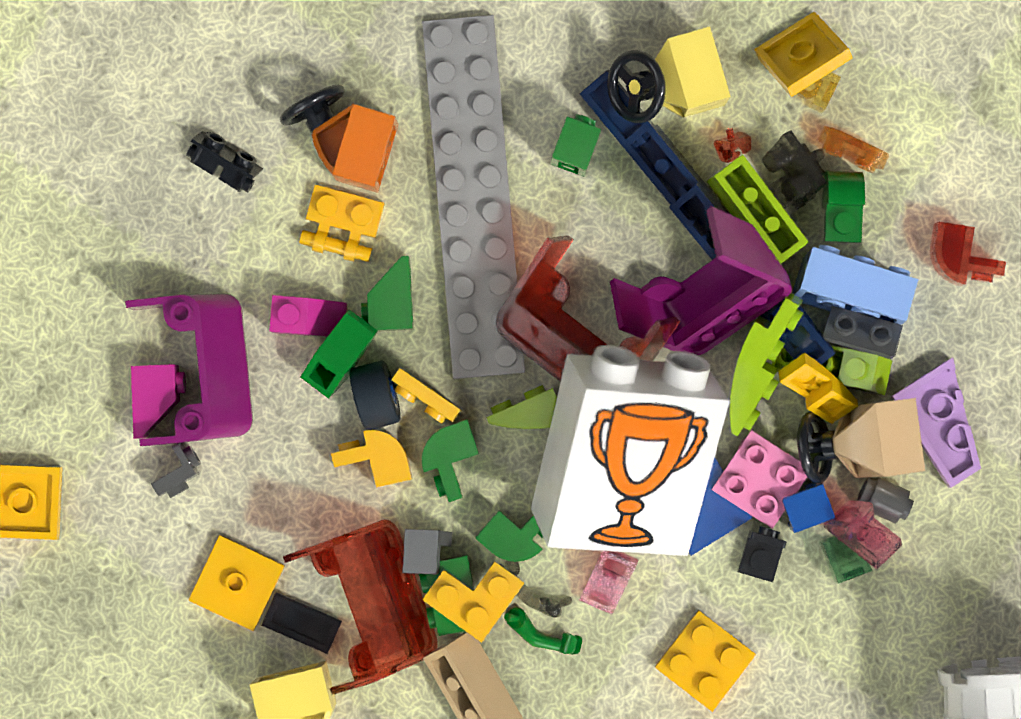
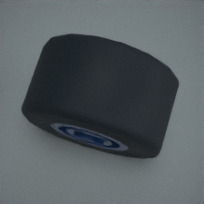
(374, 395)

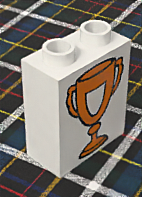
(629, 452)

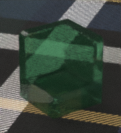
(843, 561)

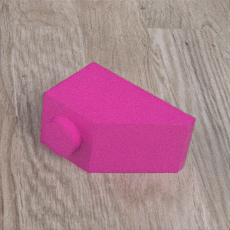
(305, 315)
(154, 395)

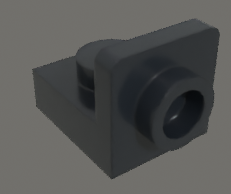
(762, 554)

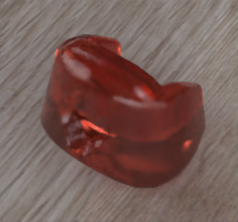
(726, 146)

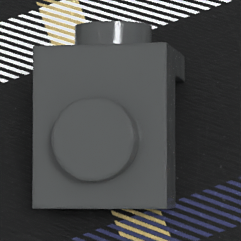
(175, 481)

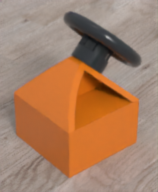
(351, 143)

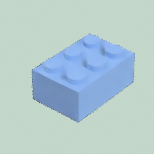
(854, 285)

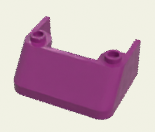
(714, 299)
(221, 366)

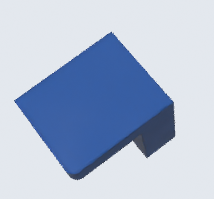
(808, 507)

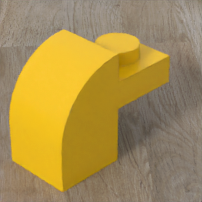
(386, 456)

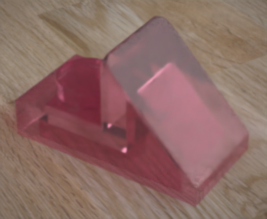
(862, 533)
(608, 580)

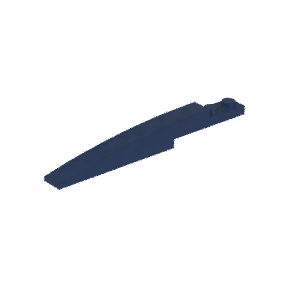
(687, 198)

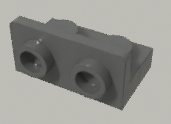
(862, 332)

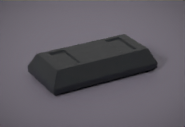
(301, 623)

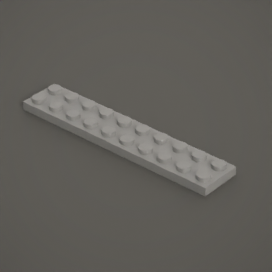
(471, 191)

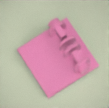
(760, 478)

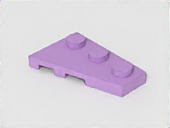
(943, 423)

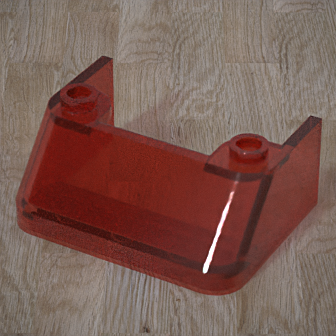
(546, 333)
(381, 598)

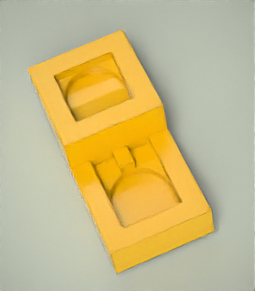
(821, 389)

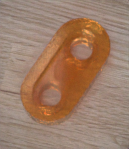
(866, 155)

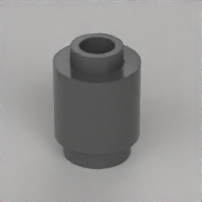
(888, 499)

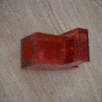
(951, 256)

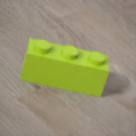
(753, 202)

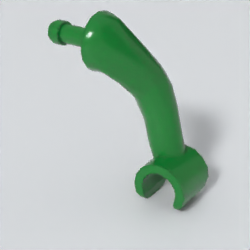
(520, 622)

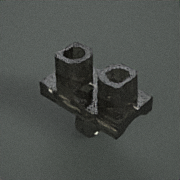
(800, 165)

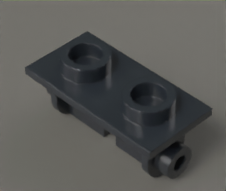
(210, 151)

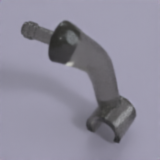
(545, 605)

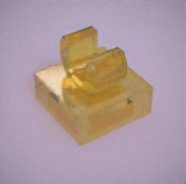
(822, 92)

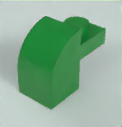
(843, 204)
(443, 449)
(508, 540)

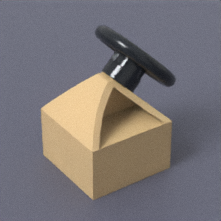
(869, 441)

